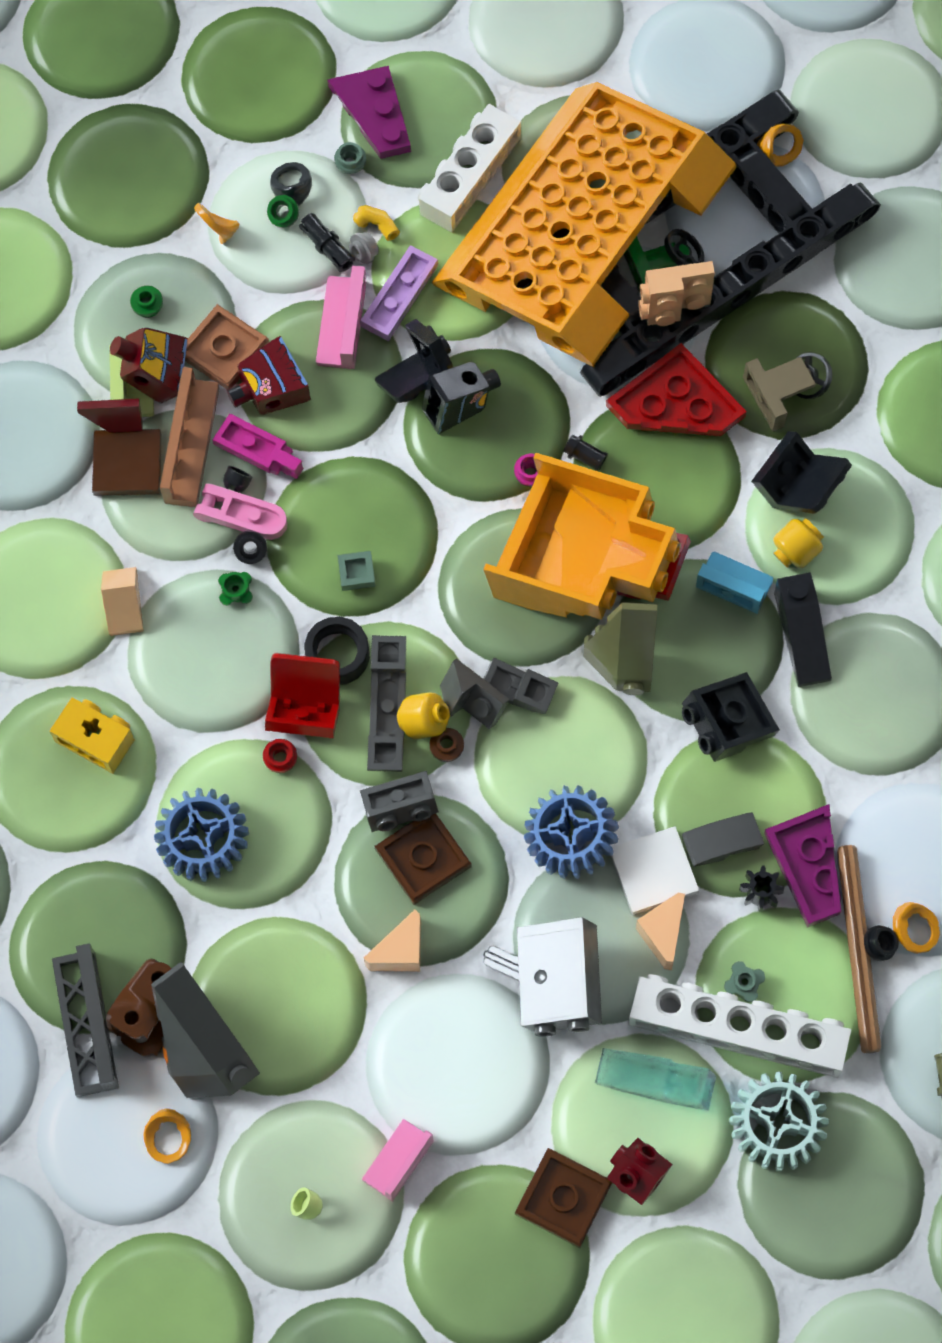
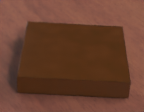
(126, 462)
(423, 857)
(563, 1197)

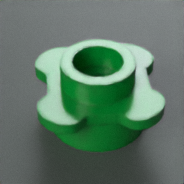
(233, 579)

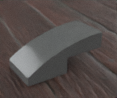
(523, 688)
(722, 838)

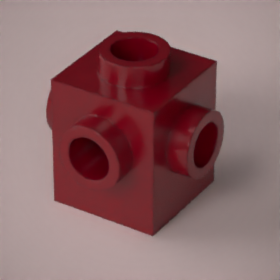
(638, 1170)

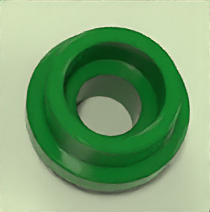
(274, 207)
(150, 308)

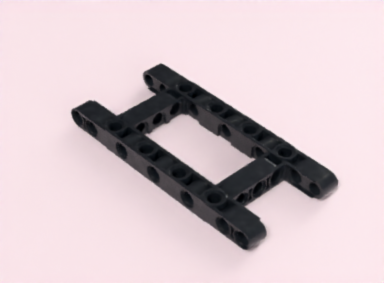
(738, 283)

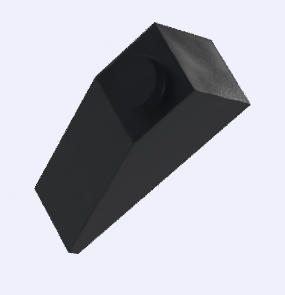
(803, 628)

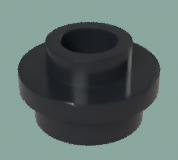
(246, 556)
(887, 939)

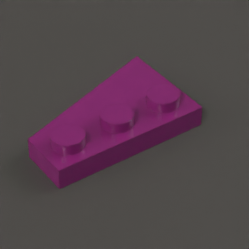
(375, 108)
(808, 863)

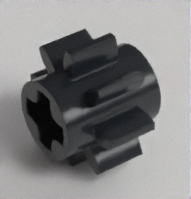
(762, 898)

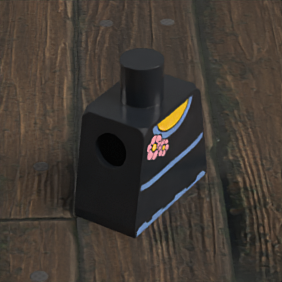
(457, 395)

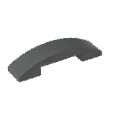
(387, 694)

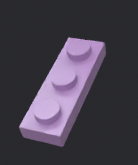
(399, 293)

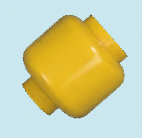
(798, 543)
(423, 715)

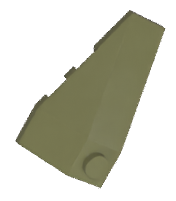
(625, 647)

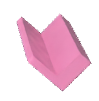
(341, 320)

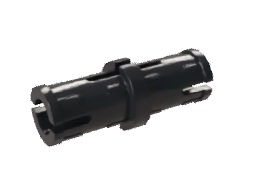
(327, 242)

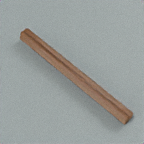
(859, 958)

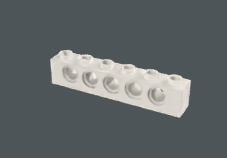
(754, 1042)

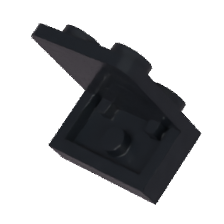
(411, 375)
(798, 478)

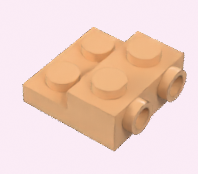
(675, 288)

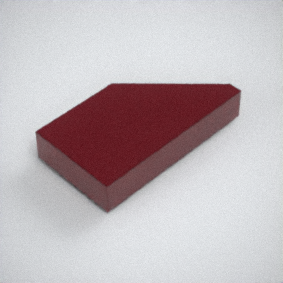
(113, 415)

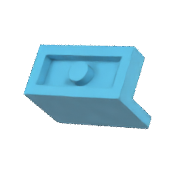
(734, 582)

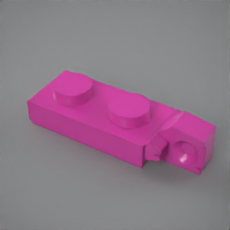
(257, 447)

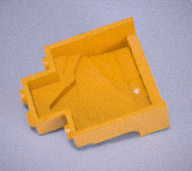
(582, 543)

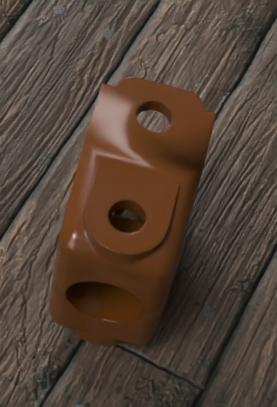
(135, 1011)

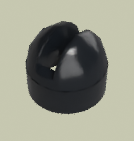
(237, 478)

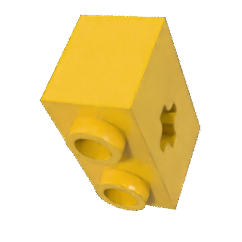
(103, 749)

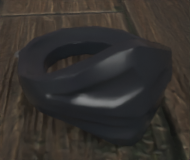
(299, 191)

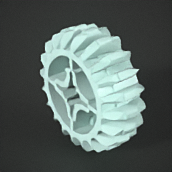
(764, 1114)

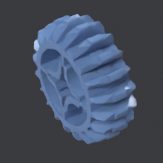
(213, 829)
(584, 831)

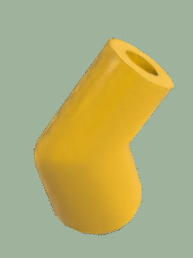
(378, 217)

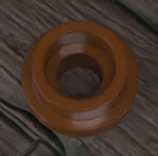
(447, 754)

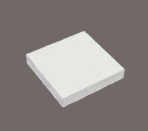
(653, 870)

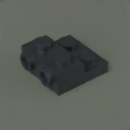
(728, 716)

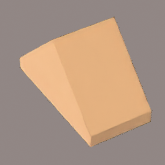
(122, 601)
(661, 929)
(399, 949)

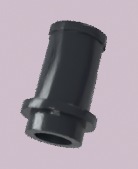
(585, 452)

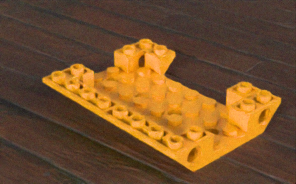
(554, 193)

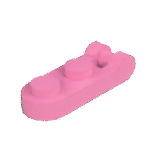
(241, 512)

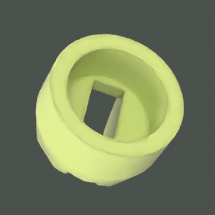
(306, 1204)

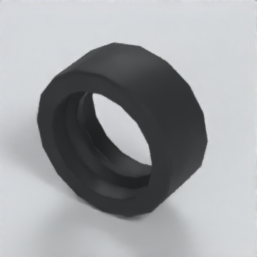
(345, 626)

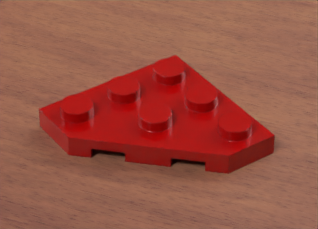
(676, 398)

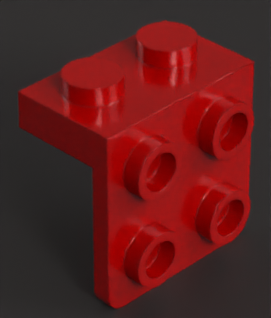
(303, 695)

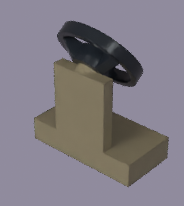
(784, 382)

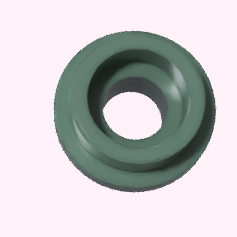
(346, 151)

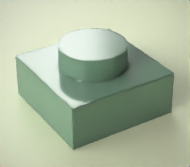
(356, 570)

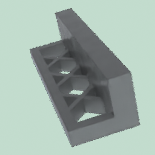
(97, 1020)

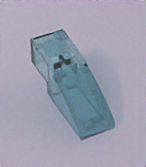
(656, 1078)

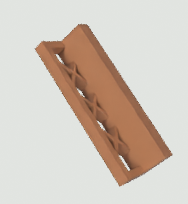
(189, 440)

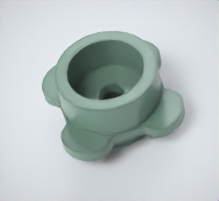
(746, 992)

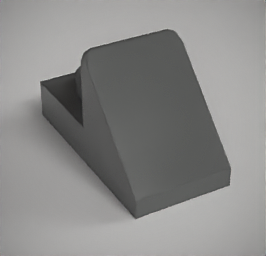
(470, 692)

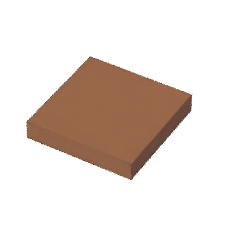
(221, 345)

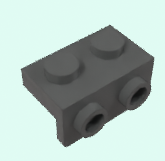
(399, 802)

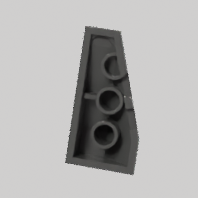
(198, 1043)

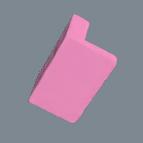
(398, 1159)

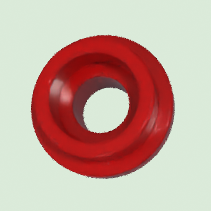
(275, 747)

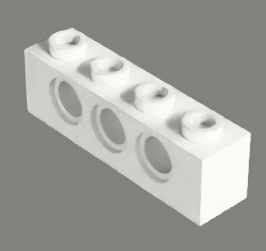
(450, 207)

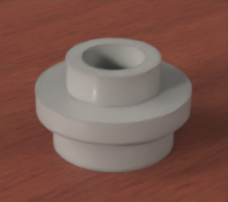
(363, 247)

